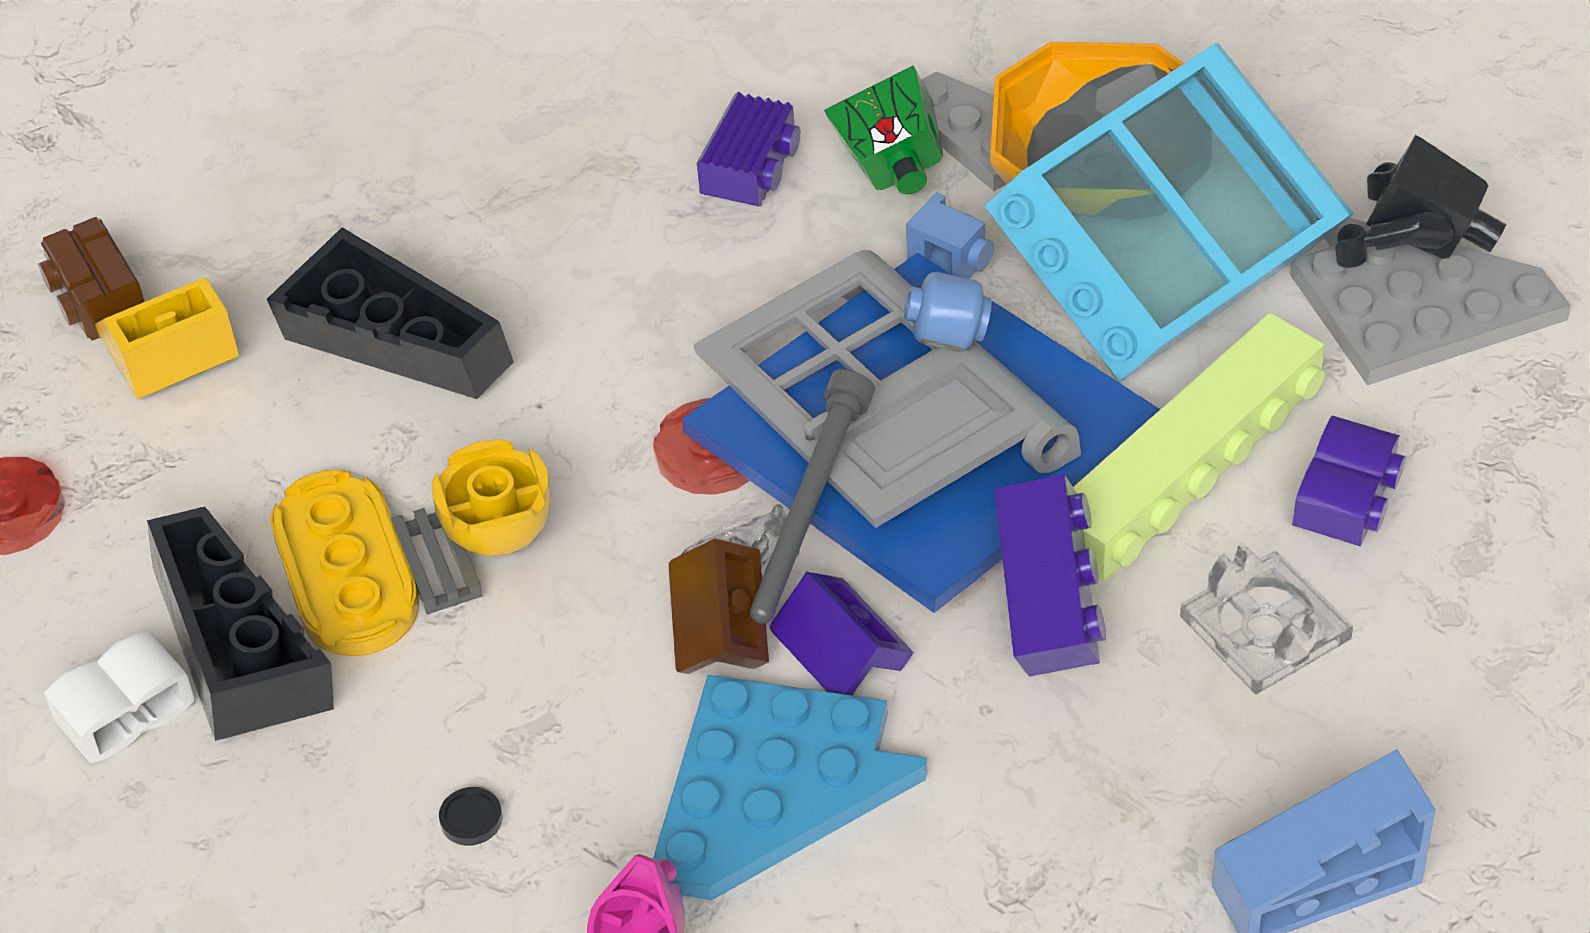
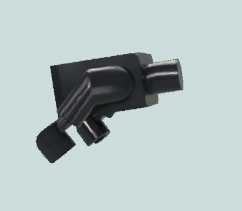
(1423, 204)

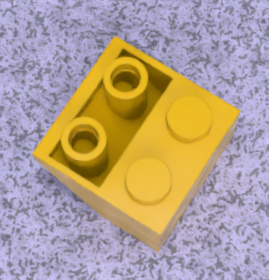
(169, 337)

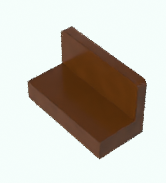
(712, 606)

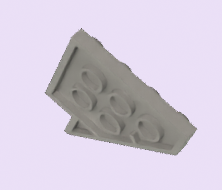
(1421, 309)

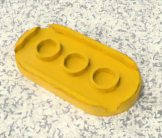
(344, 563)

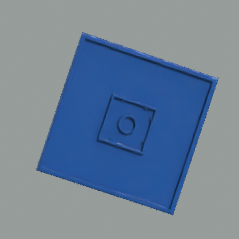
(953, 533)

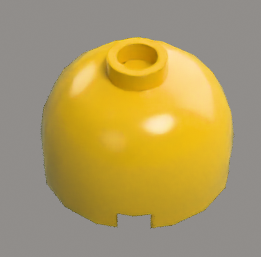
(492, 497)

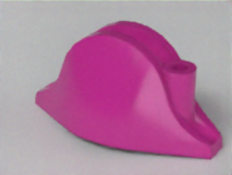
(640, 900)

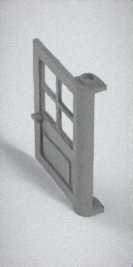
(923, 420)

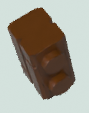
(89, 274)

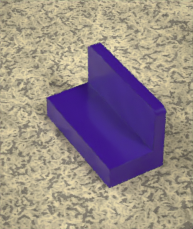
(836, 634)

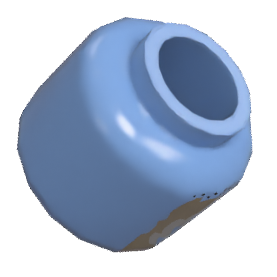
(948, 311)

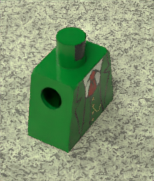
(890, 131)

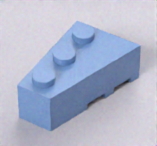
(1328, 851)

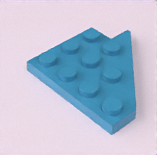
(773, 776)

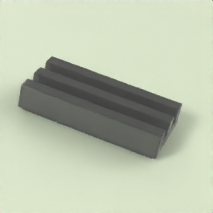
(424, 525)

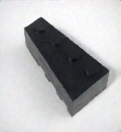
(389, 317)
(235, 637)

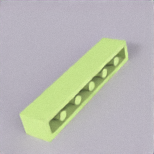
(1197, 439)

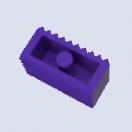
(748, 150)

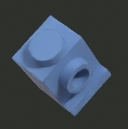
(949, 238)

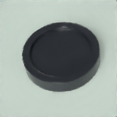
(470, 816)

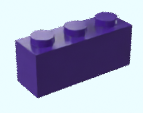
(1049, 575)

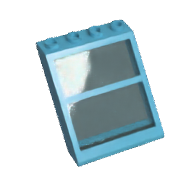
(1168, 210)

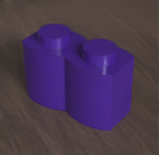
(1347, 481)

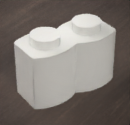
(119, 696)

